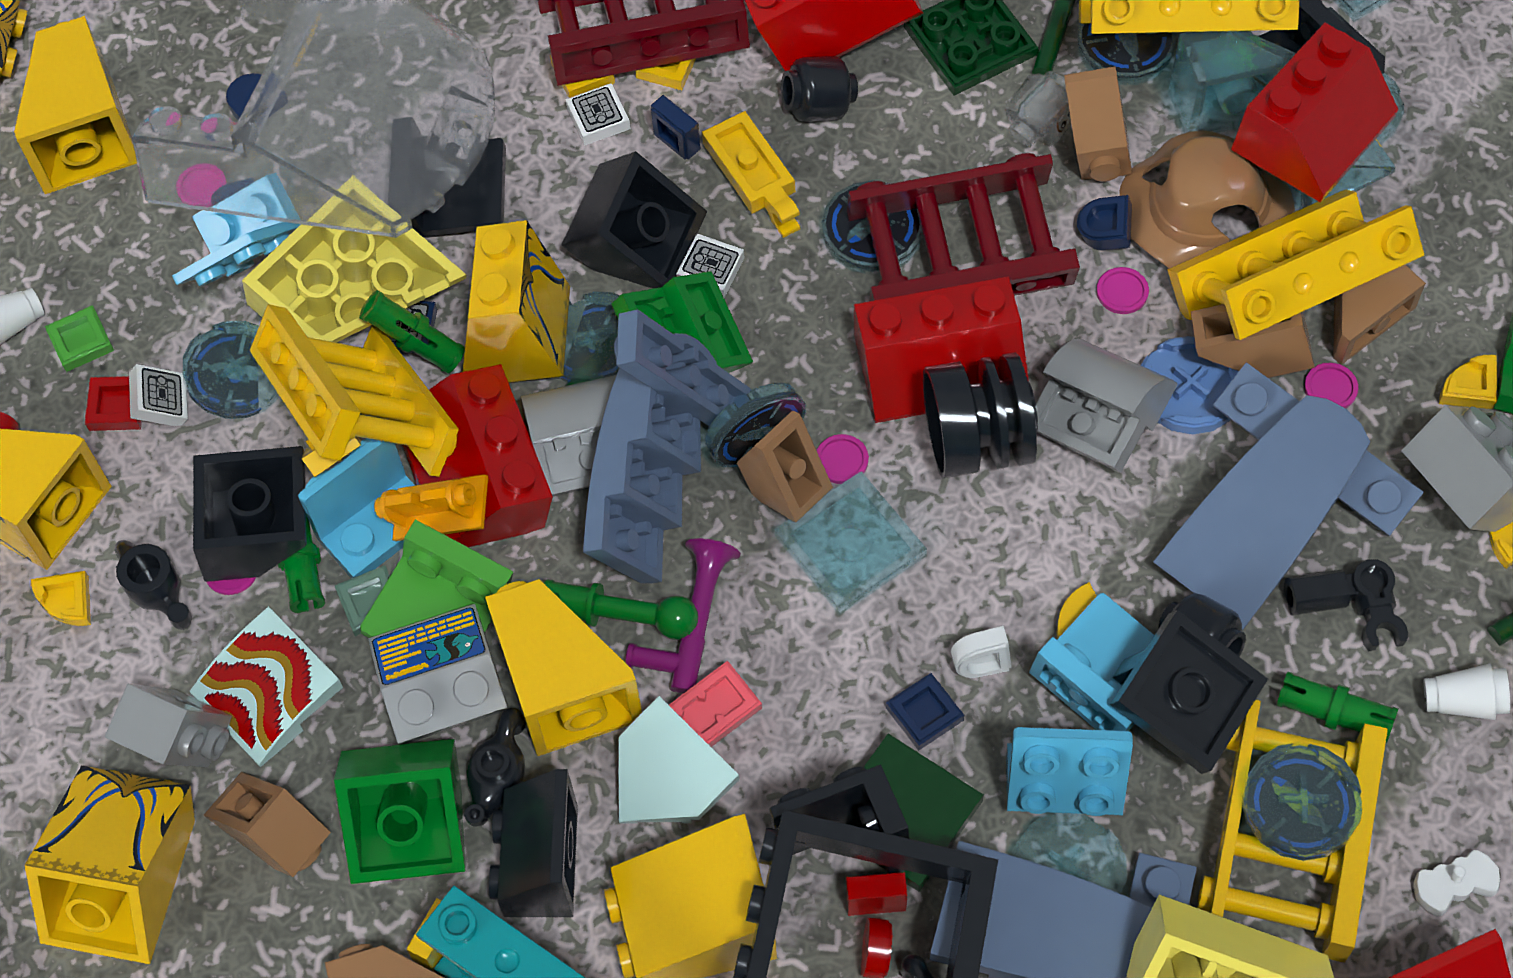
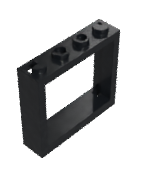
(972, 870)

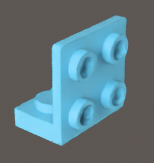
(232, 245)
(343, 511)
(1086, 657)
(1068, 771)

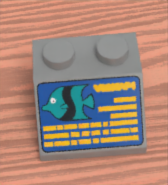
(437, 674)

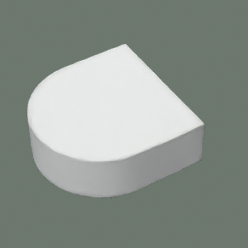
(982, 653)

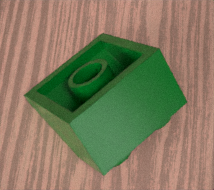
(401, 811)

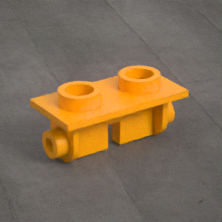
(442, 505)

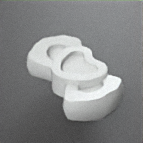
(1456, 881)

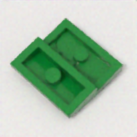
(694, 308)

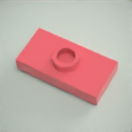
(717, 704)

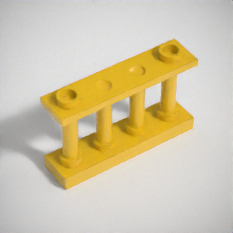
(1188, 15)
(1296, 262)
(330, 413)
(1344, 868)

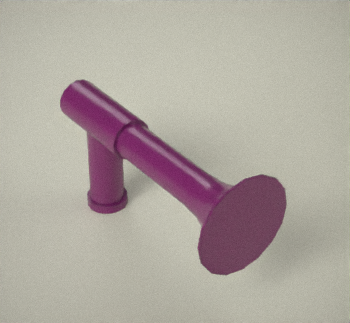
(685, 664)

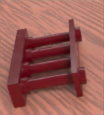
(644, 40)
(1024, 172)

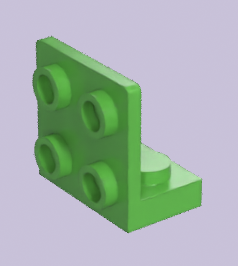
(433, 580)

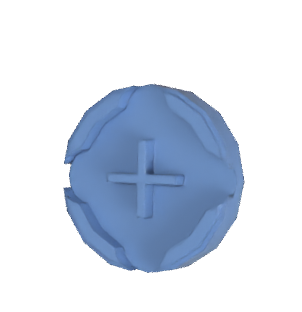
(1198, 386)

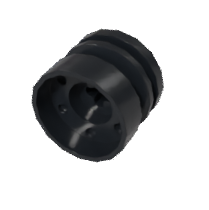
(980, 415)

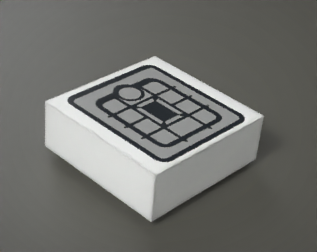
(598, 114)
(715, 256)
(157, 396)

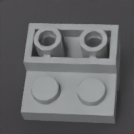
(1100, 402)
(566, 431)

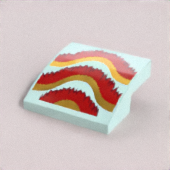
(267, 685)

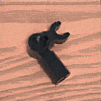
(1368, 586)

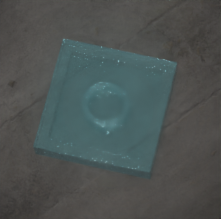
(851, 543)

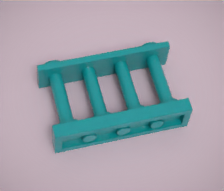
(484, 945)

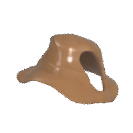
(1202, 178)

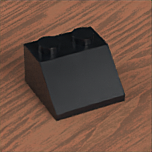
(634, 223)
(247, 511)
(536, 848)

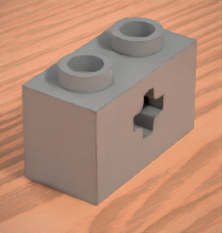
(169, 726)

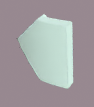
(668, 769)

